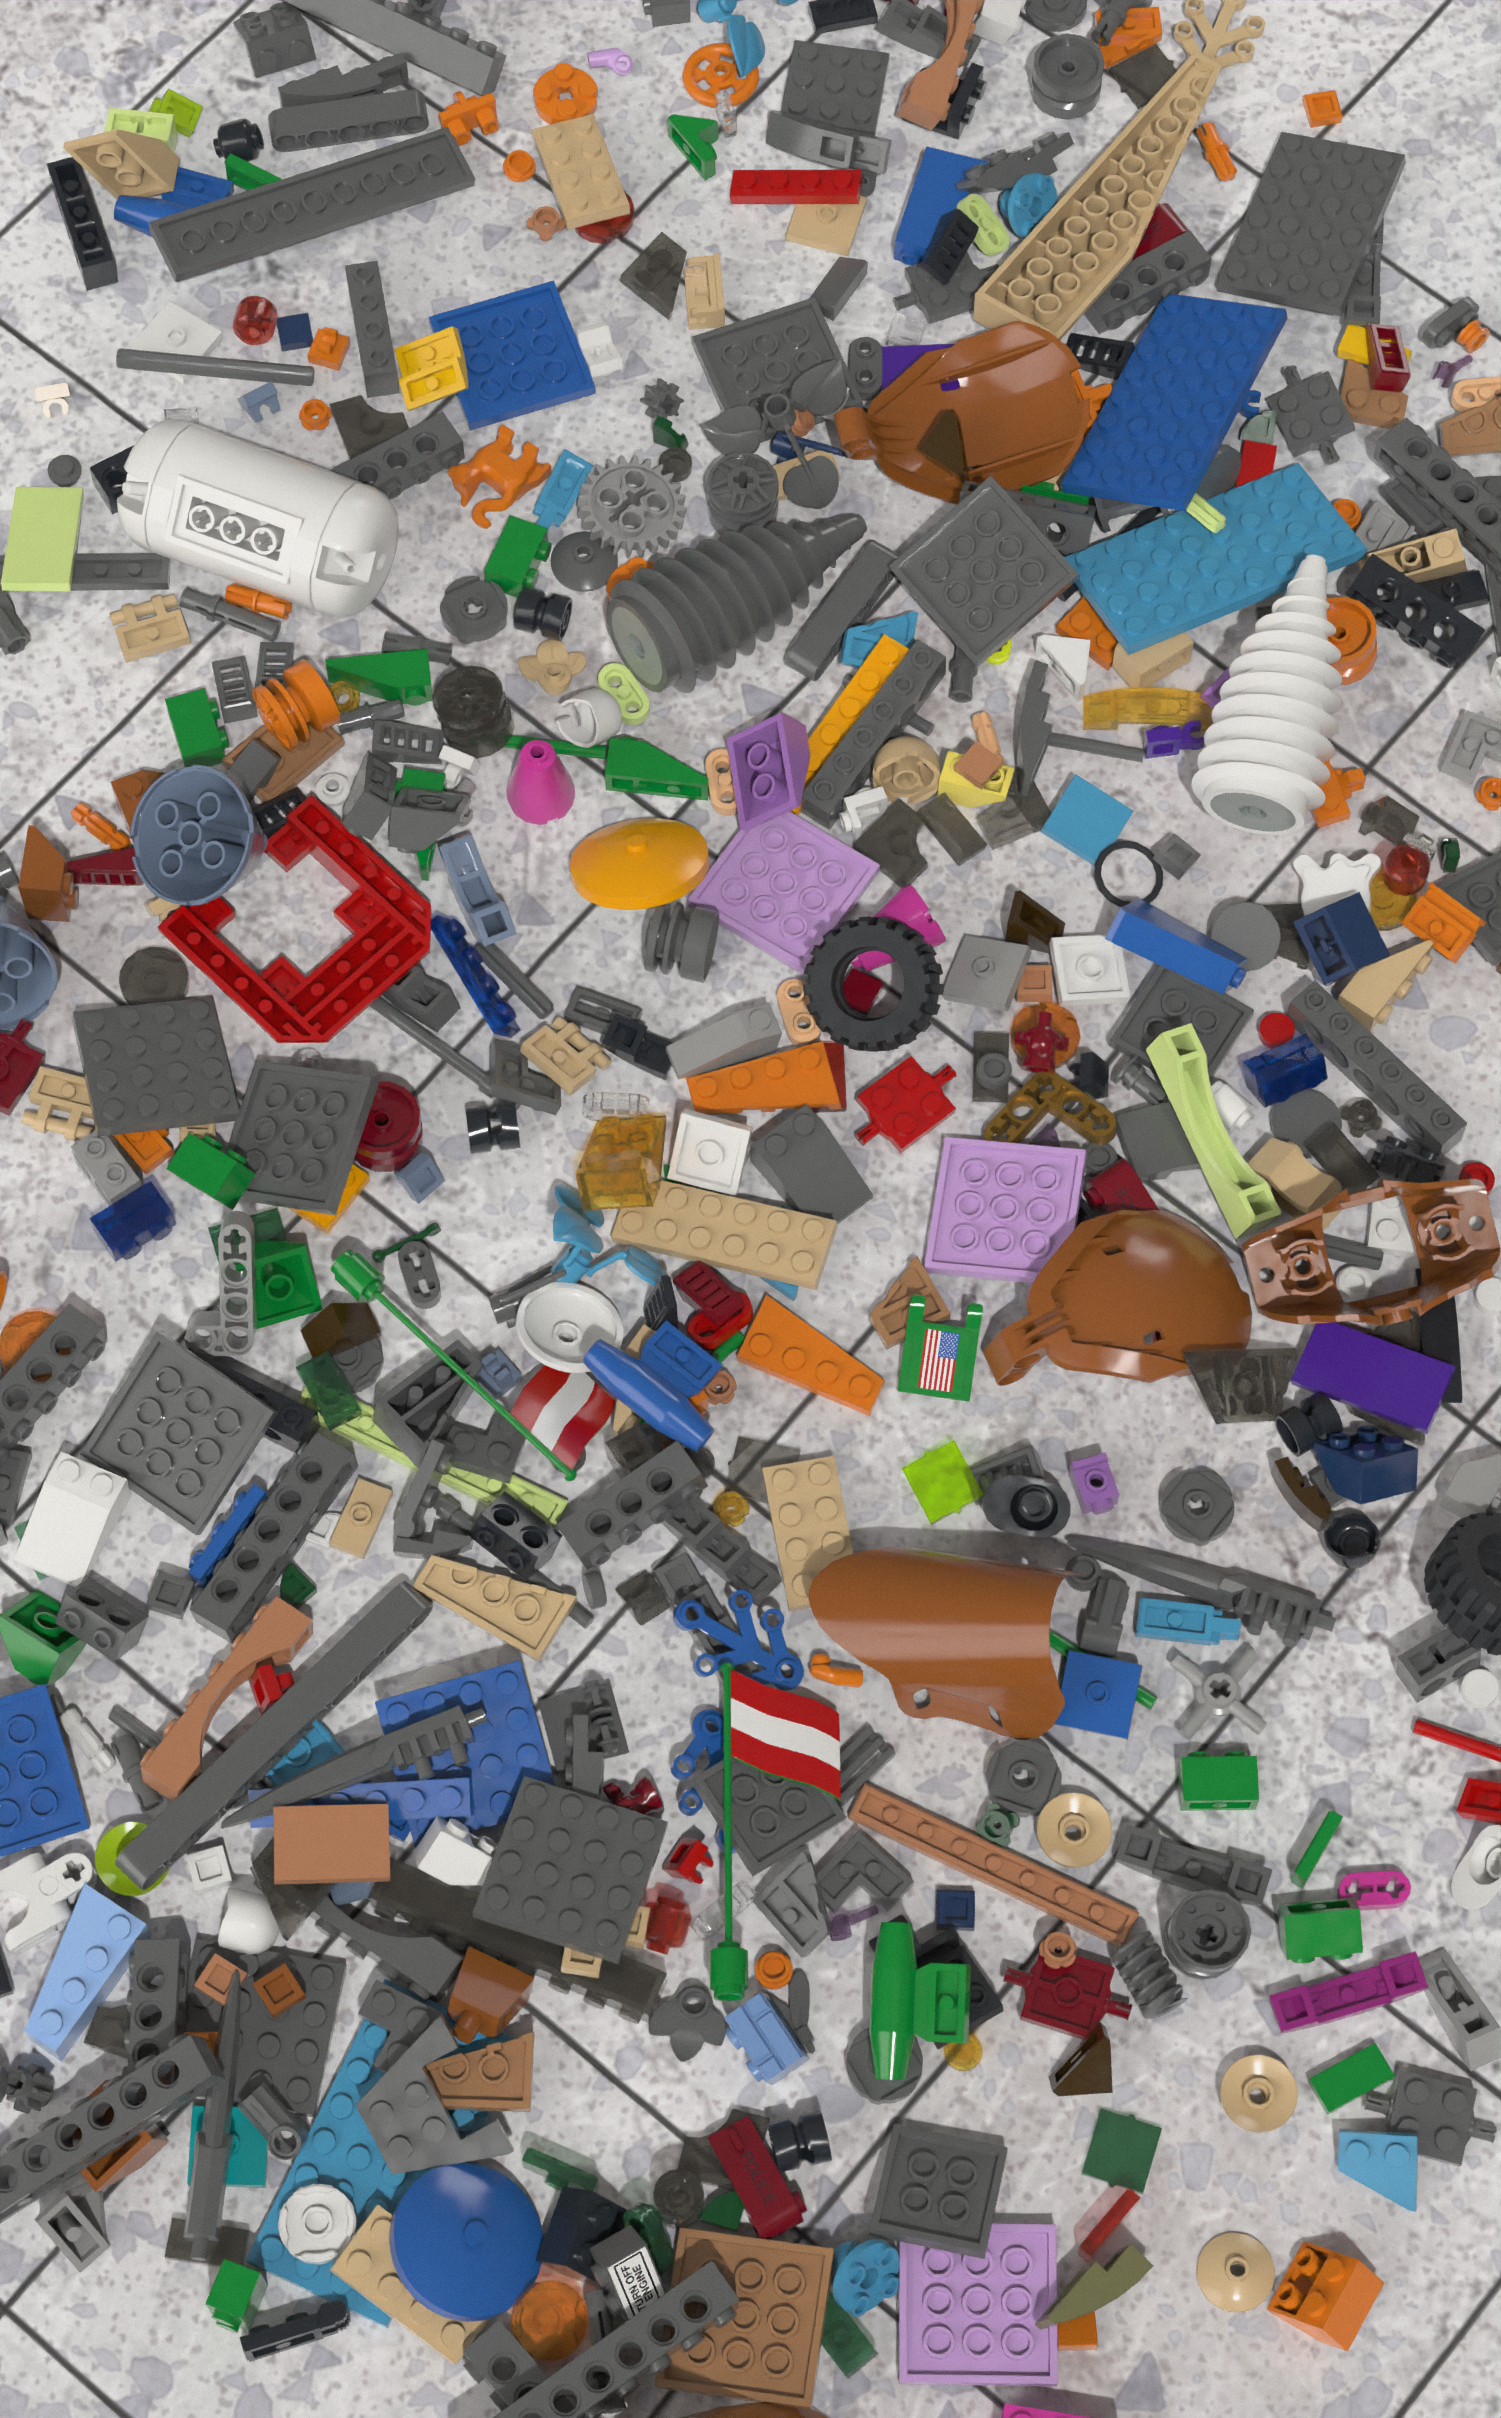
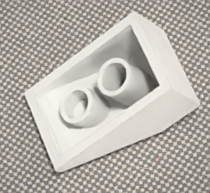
(72, 1519)

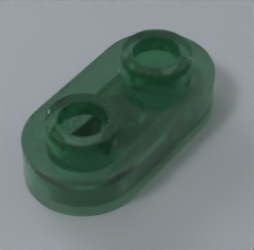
(648, 2224)

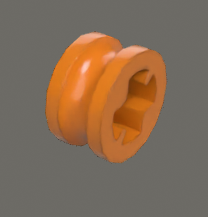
(1473, 336)

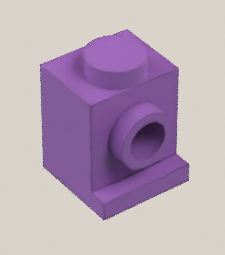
(1090, 1498)

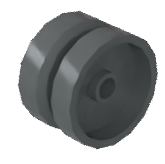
(1067, 76)

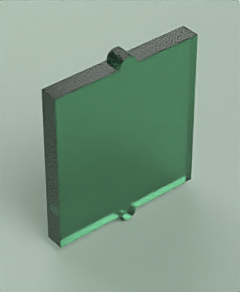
(1121, 2151)

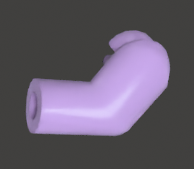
(611, 58)

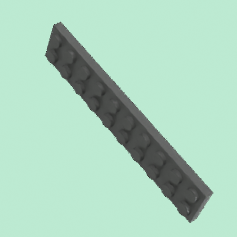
(311, 204)

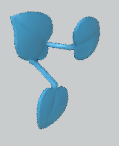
(743, 36)
(572, 1226)

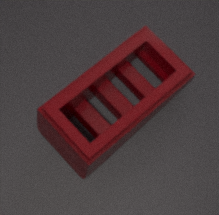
(1397, 373)
(106, 869)
(704, 1290)

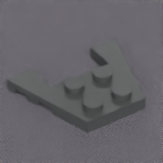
(411, 2118)

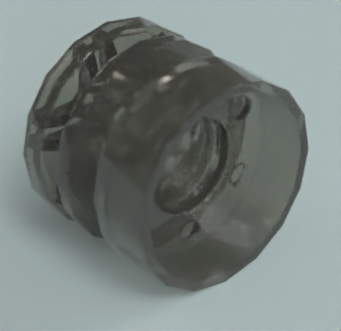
(473, 711)

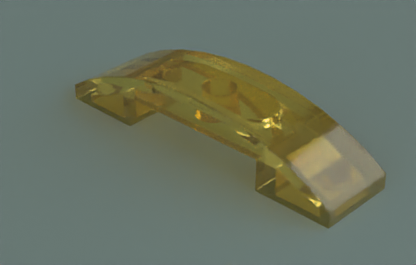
(1144, 706)

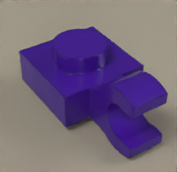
(1168, 741)

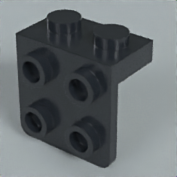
(962, 103)

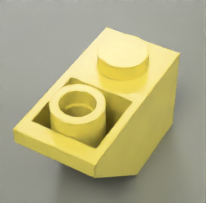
(967, 794)

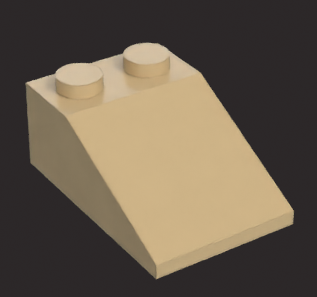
(126, 162)

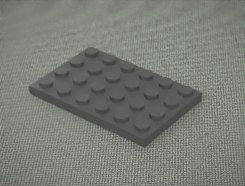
(1311, 223)

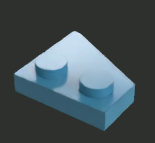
(861, 640)
(1382, 2162)

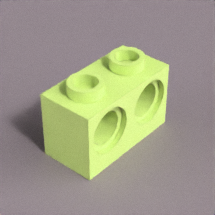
(144, 123)

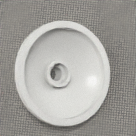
(563, 1324)

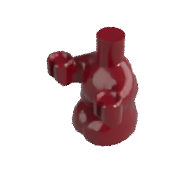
(1041, 1045)
(641, 1799)

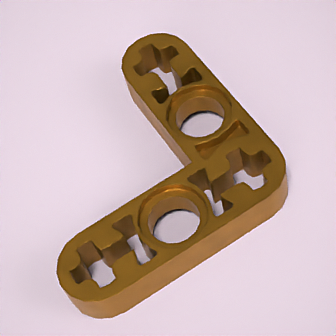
(1053, 1103)

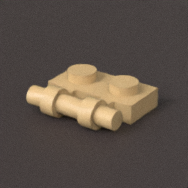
(152, 634)
(559, 1060)
(63, 1093)

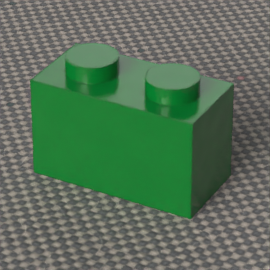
(518, 556)
(196, 729)
(210, 1170)
(1218, 1782)
(1320, 1929)
(236, 2296)

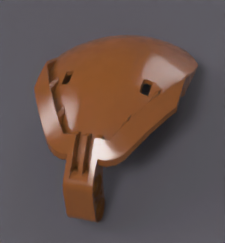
(1012, 406)
(1097, 1307)

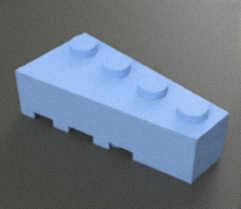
(83, 1971)

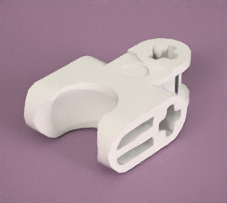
(48, 1894)

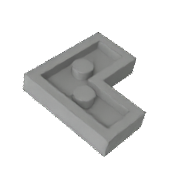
(1474, 740)

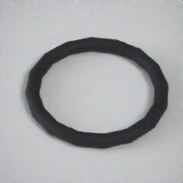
(1131, 845)

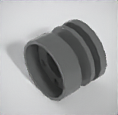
(742, 492)
(681, 941)
(1227, 1929)

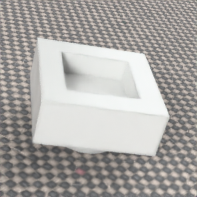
(209, 1869)

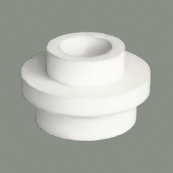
(335, 798)

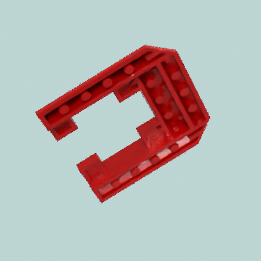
(382, 913)

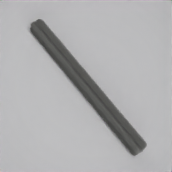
(215, 367)

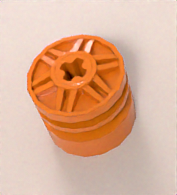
(291, 708)

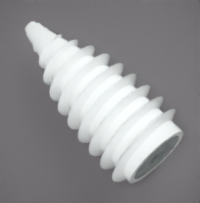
(1275, 716)

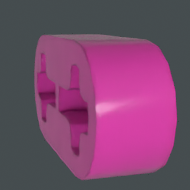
(1373, 1881)

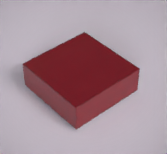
(861, 991)

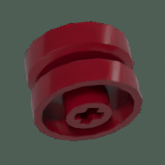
(391, 1130)

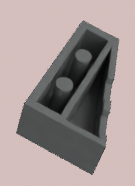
(426, 1402)

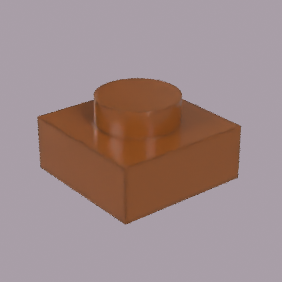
(279, 1990)

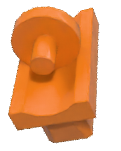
(469, 114)

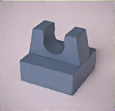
(261, 396)
(419, 1177)
(498, 1374)

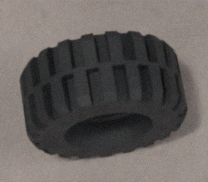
(827, 984)
(1460, 1583)

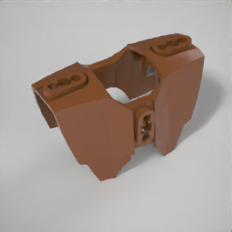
(1446, 1263)

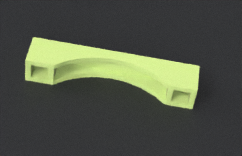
(1237, 1188)

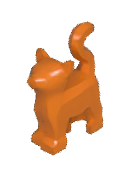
(501, 472)

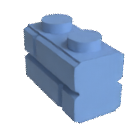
(765, 2038)

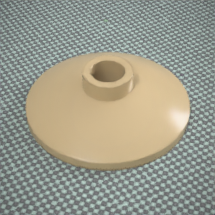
(1077, 1812)
(1264, 2075)
(1227, 2290)

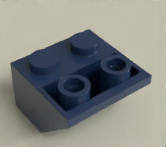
(1341, 938)
(1368, 1464)

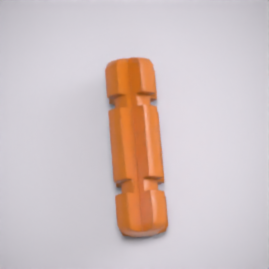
(100, 827)

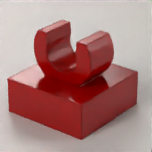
(268, 1687)
(686, 1858)

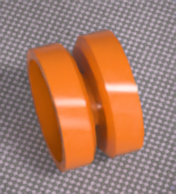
(1353, 637)

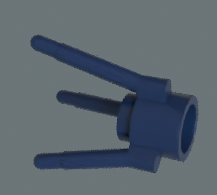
(783, 448)

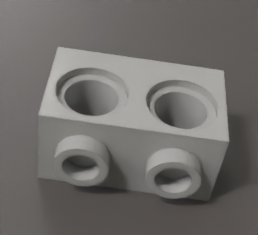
(105, 1167)

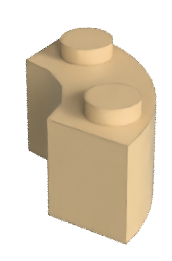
(1294, 1180)

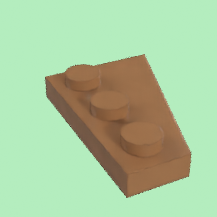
(1473, 431)
(487, 2078)

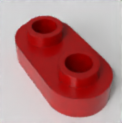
(701, 1325)

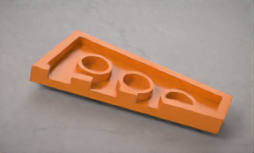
(768, 1084)
(802, 1356)

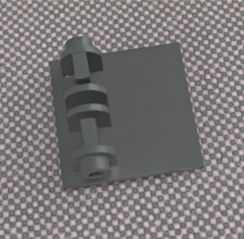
(605, 1723)

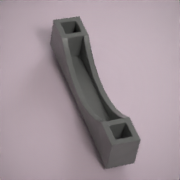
(418, 1961)

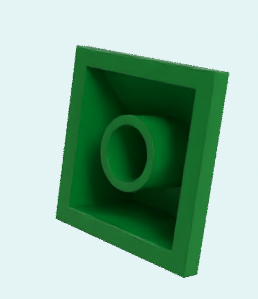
(283, 1282)
(36, 1642)

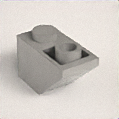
(1474, 1487)

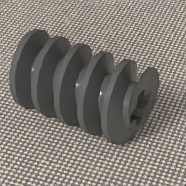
(1147, 1976)

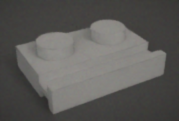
(1382, 529)

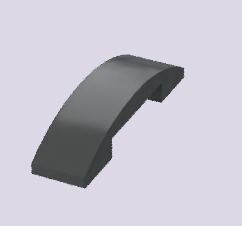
(1365, 298)
(1191, 1868)

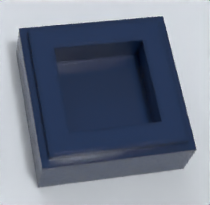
(294, 332)
(955, 1909)

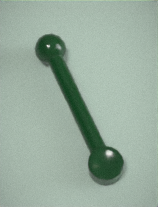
(379, 1255)

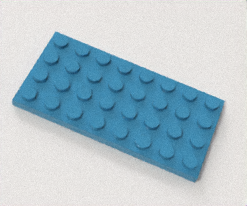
(1184, 575)
(347, 2158)

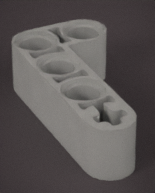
(230, 1284)

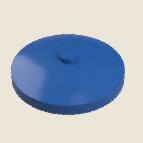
(465, 2242)

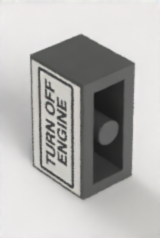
(627, 2273)

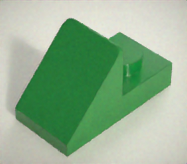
(694, 140)

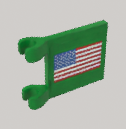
(939, 1357)

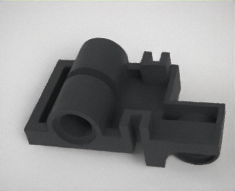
(947, 1950)

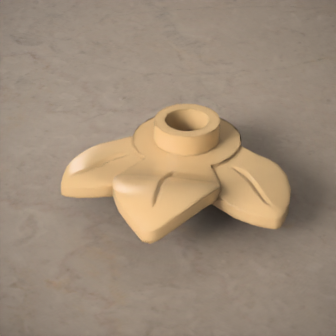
(552, 666)

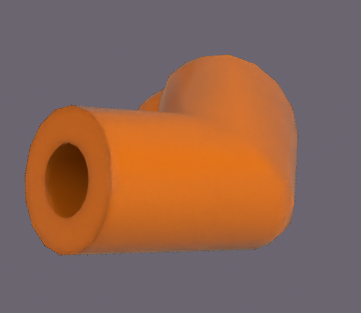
(835, 1675)

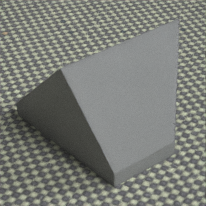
(77, 2225)

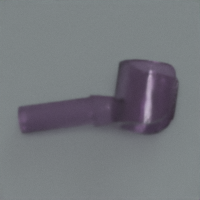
(1448, 370)
(841, 1923)

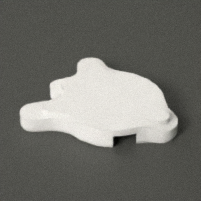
(1336, 881)

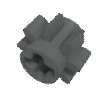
(662, 399)
(29, 2088)

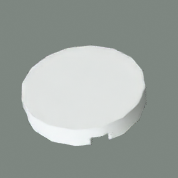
(317, 2223)

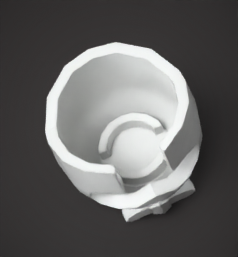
(598, 718)
(247, 1923)

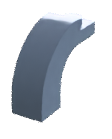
(477, 900)

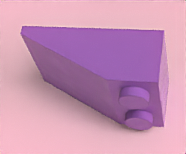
(768, 769)

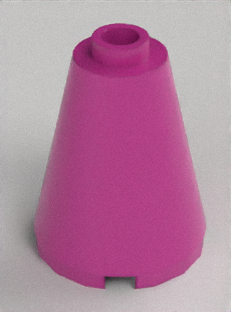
(540, 785)
(909, 909)

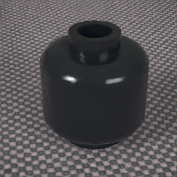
(239, 139)

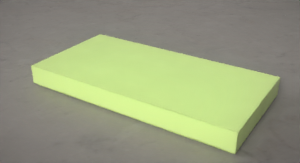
(42, 539)

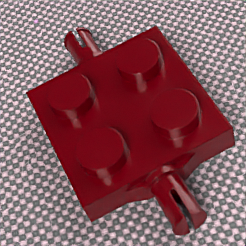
(17, 1066)
(1067, 1997)

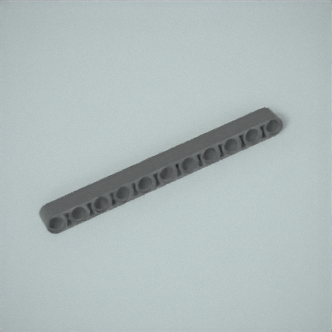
(273, 1736)

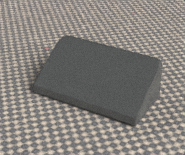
(839, 285)

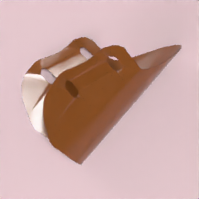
(950, 1626)

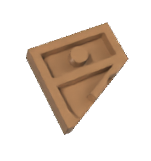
(1368, 405)
(891, 1314)

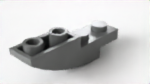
(332, 85)
(826, 143)
(1008, 167)
(587, 1769)

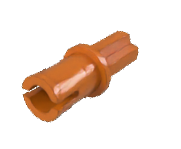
(1217, 152)
(258, 601)

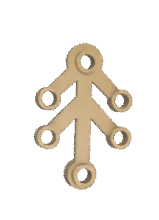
(1218, 37)

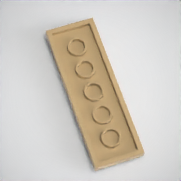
(730, 1234)

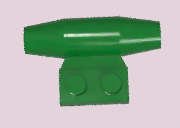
(912, 2001)

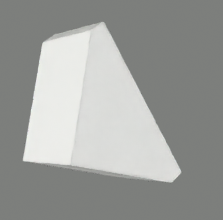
(1066, 661)

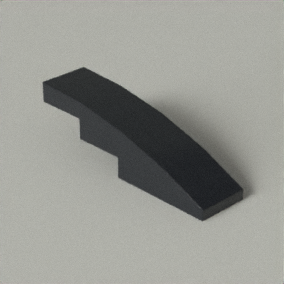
(1441, 1340)

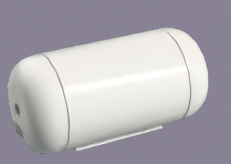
(258, 517)

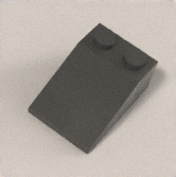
(810, 1168)

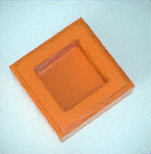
(1322, 108)

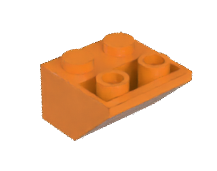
(1326, 2295)

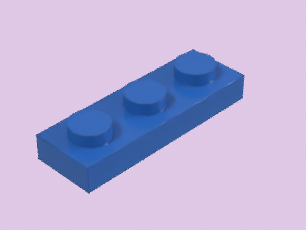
(224, 1535)

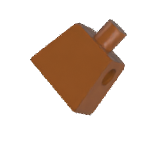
(486, 1996)

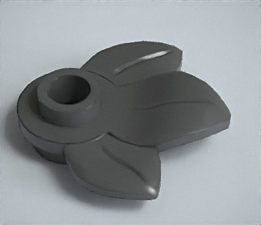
(687, 2028)

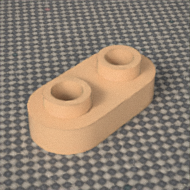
(1477, 390)
(720, 784)
(794, 1011)

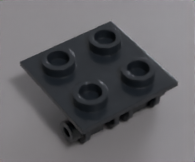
(1396, 1148)

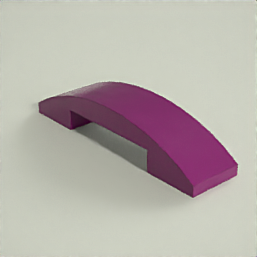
(1349, 1994)

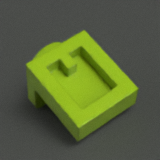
(185, 110)

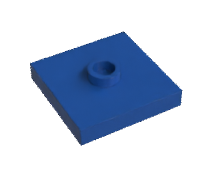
(1099, 1694)

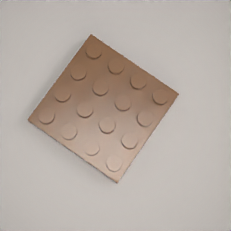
(779, 2325)

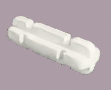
(87, 1741)

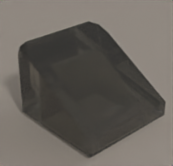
(643, 1597)

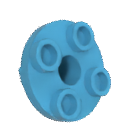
(1028, 202)
(864, 2275)

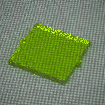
(942, 1482)

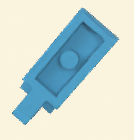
(561, 489)
(1184, 1623)

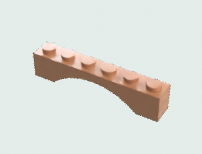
(928, 92)
(273, 1639)

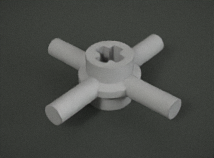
(1223, 1704)

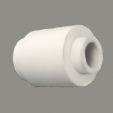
(1232, 1107)

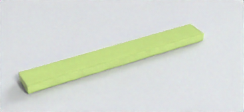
(481, 1488)

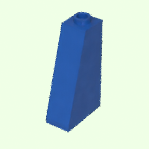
(930, 198)
(1176, 946)

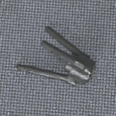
(506, 1302)

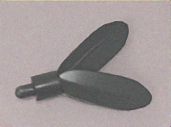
(798, 2013)

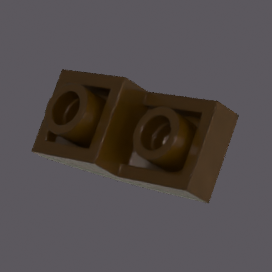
(1305, 1502)

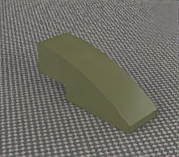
(1096, 2287)

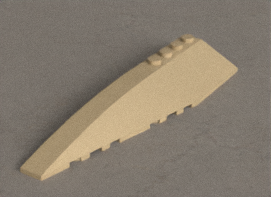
(1101, 217)

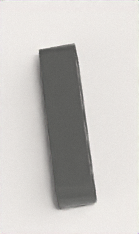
(348, 120)
(842, 610)

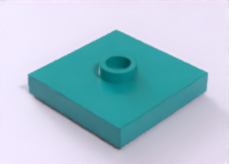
(249, 2152)

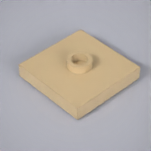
(826, 225)

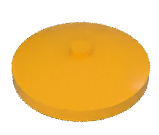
(639, 863)

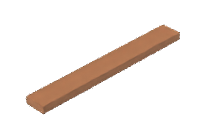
(993, 1865)

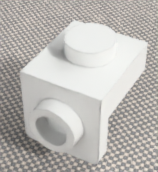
(599, 350)
(860, 807)

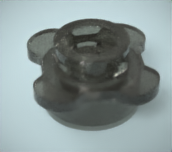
(1368, 1111)

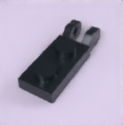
(297, 2331)

